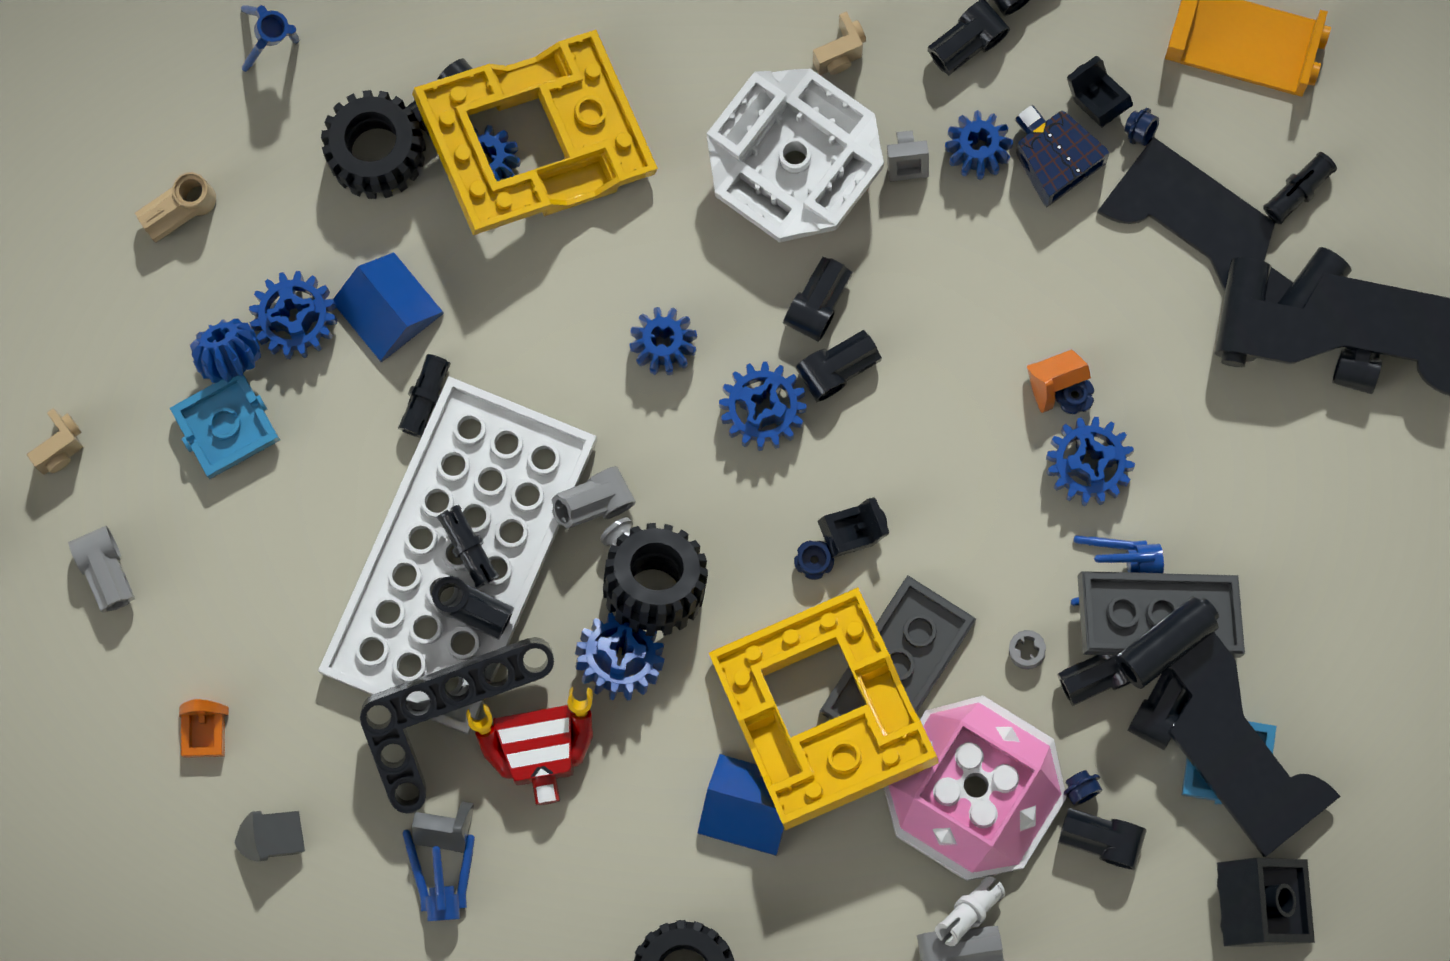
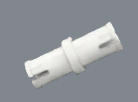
(970, 911)

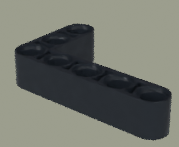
(440, 703)

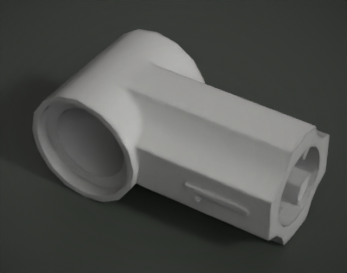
(601, 495)
(99, 560)
(975, 945)

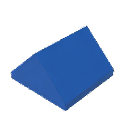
(386, 305)
(740, 807)

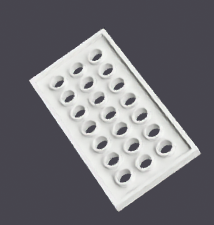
(410, 512)

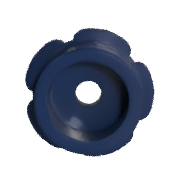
(1141, 126)
(1075, 405)
(804, 565)
(1082, 787)

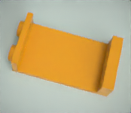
(1249, 43)

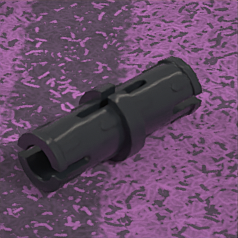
(1300, 187)
(424, 395)
(467, 546)

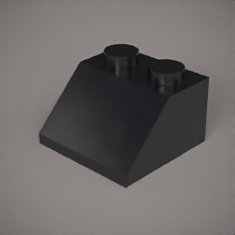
(1265, 902)

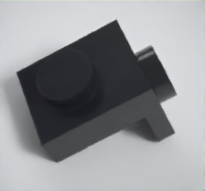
(1097, 92)
(854, 528)

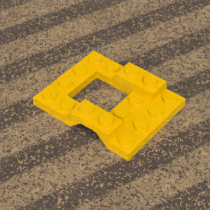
(584, 109)
(845, 754)

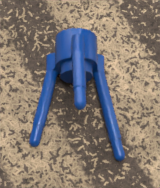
(269, 31)
(1138, 558)
(442, 902)

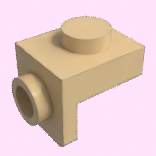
(839, 54)
(56, 451)

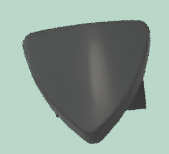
(443, 831)
(270, 835)

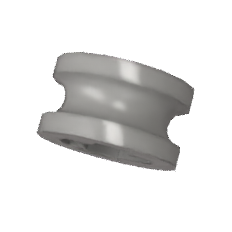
(619, 527)
(1015, 654)

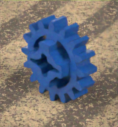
(308, 312)
(747, 398)
(1107, 456)
(599, 659)

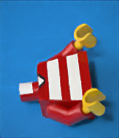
(537, 744)

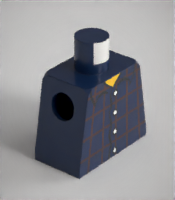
(1057, 153)

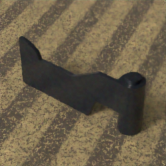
(1209, 220)
(1335, 316)
(1215, 731)

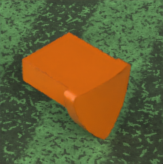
(1054, 375)
(202, 728)

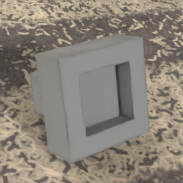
(907, 158)

